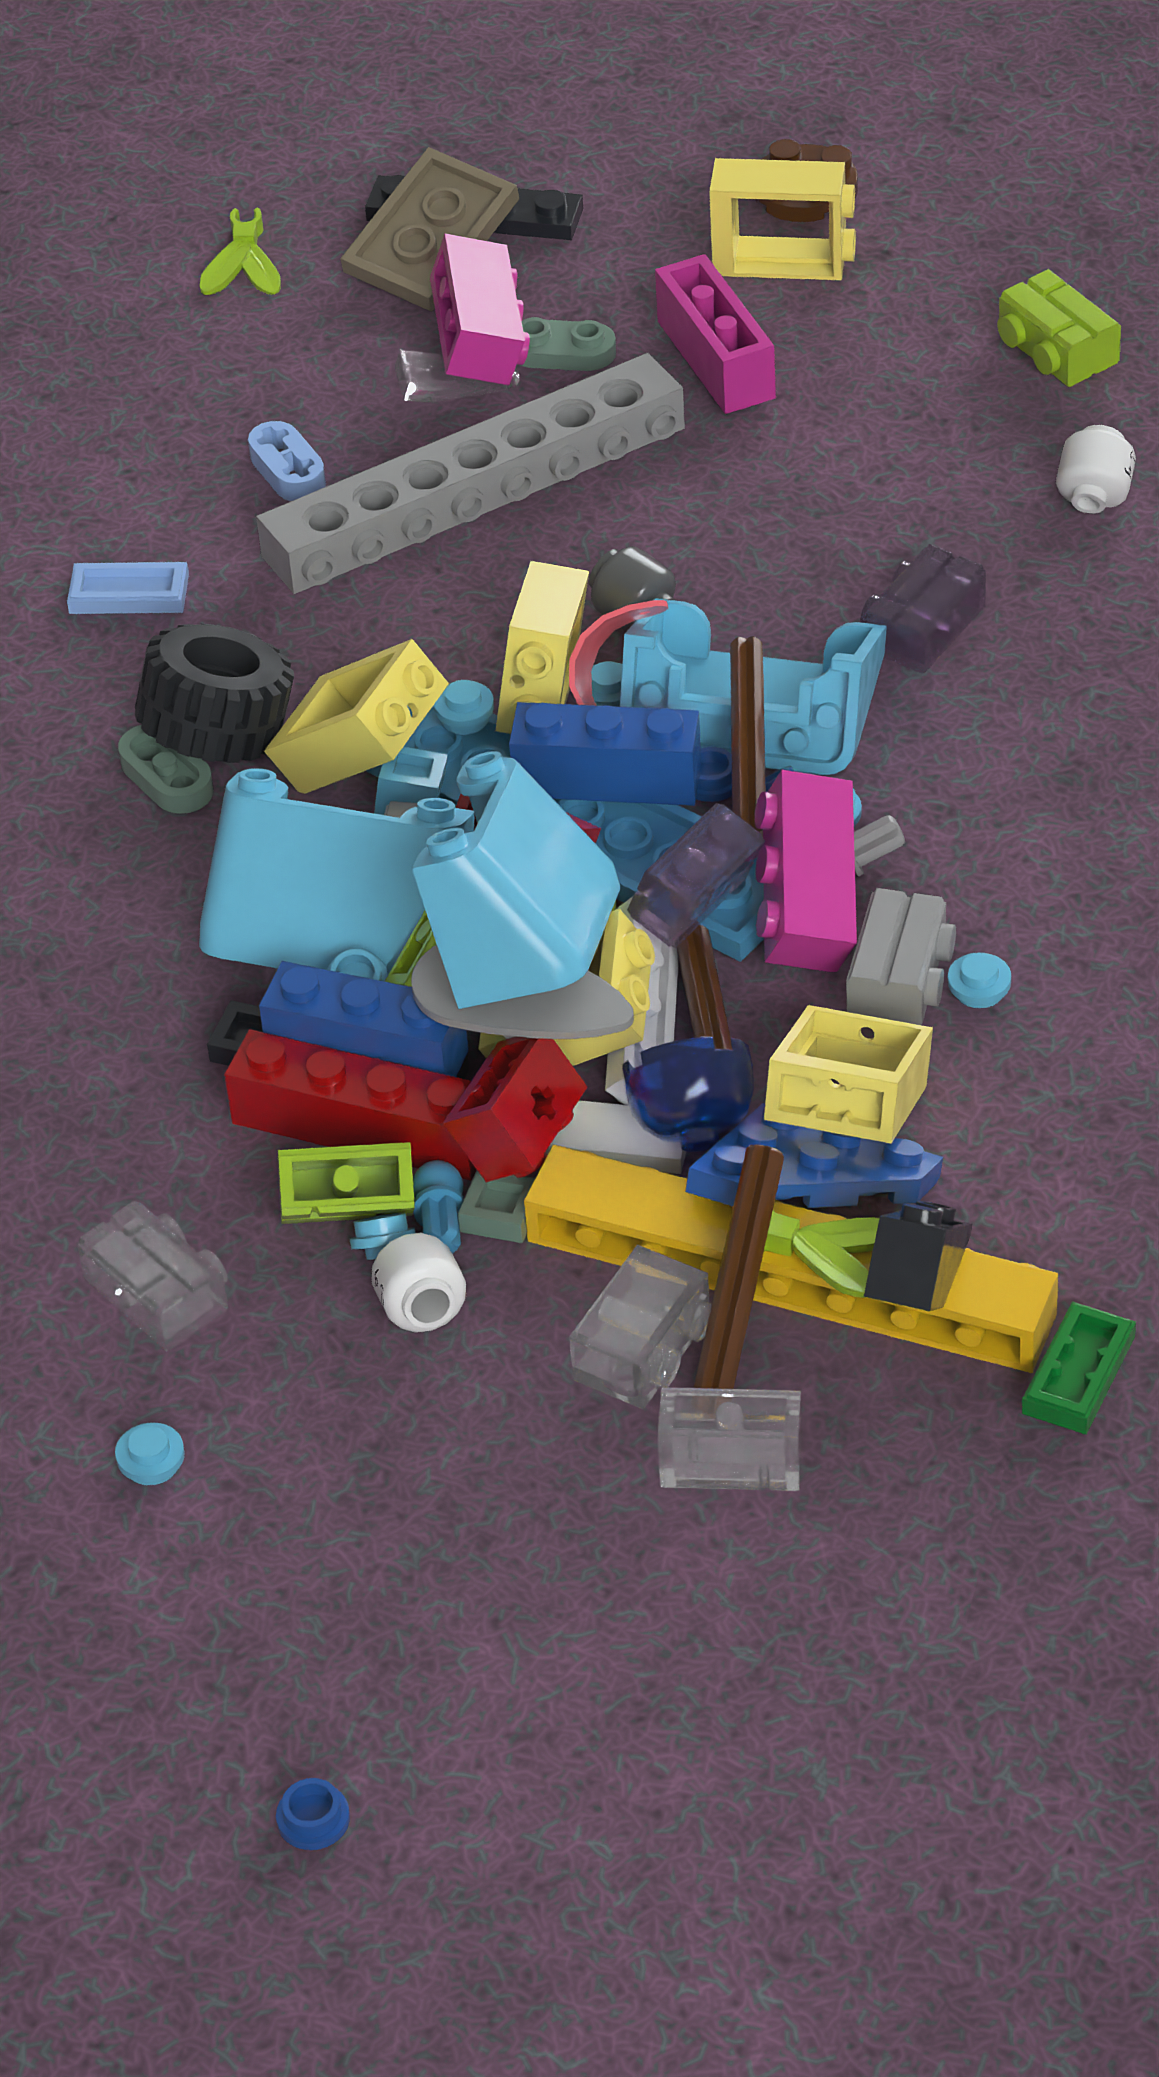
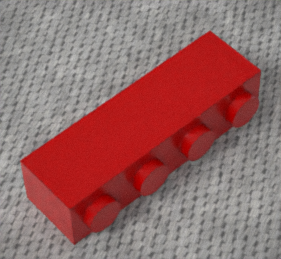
(343, 1098)

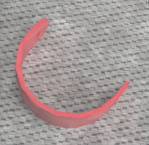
(592, 639)

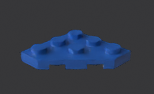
(817, 1165)

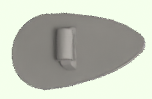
(572, 1012)

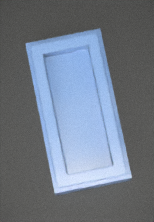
(128, 587)

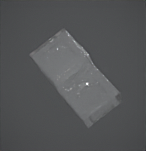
(424, 379)

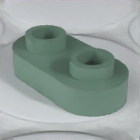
(569, 344)
(171, 779)

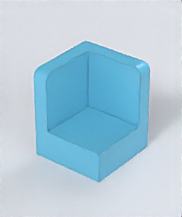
(410, 777)

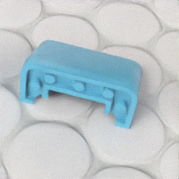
(809, 708)
(313, 877)
(517, 896)

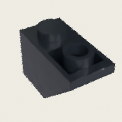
(917, 1255)

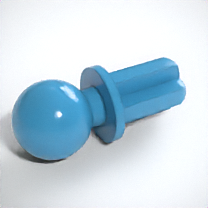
(438, 1201)

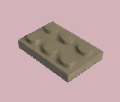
(407, 231)

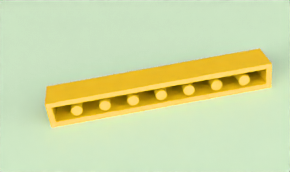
(609, 1207)

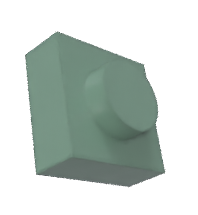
(496, 1208)

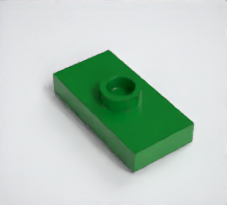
(1078, 1368)

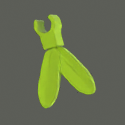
(242, 255)
(827, 1248)

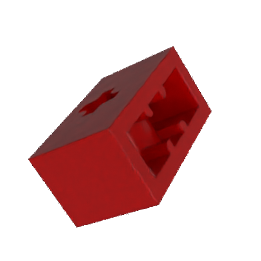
(515, 1107)

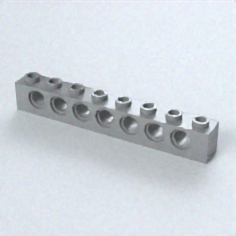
(470, 473)

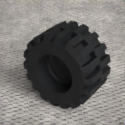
(213, 692)

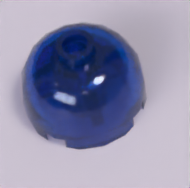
(690, 1090)

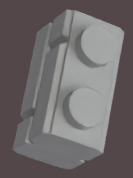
(899, 957)

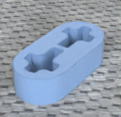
(277, 465)

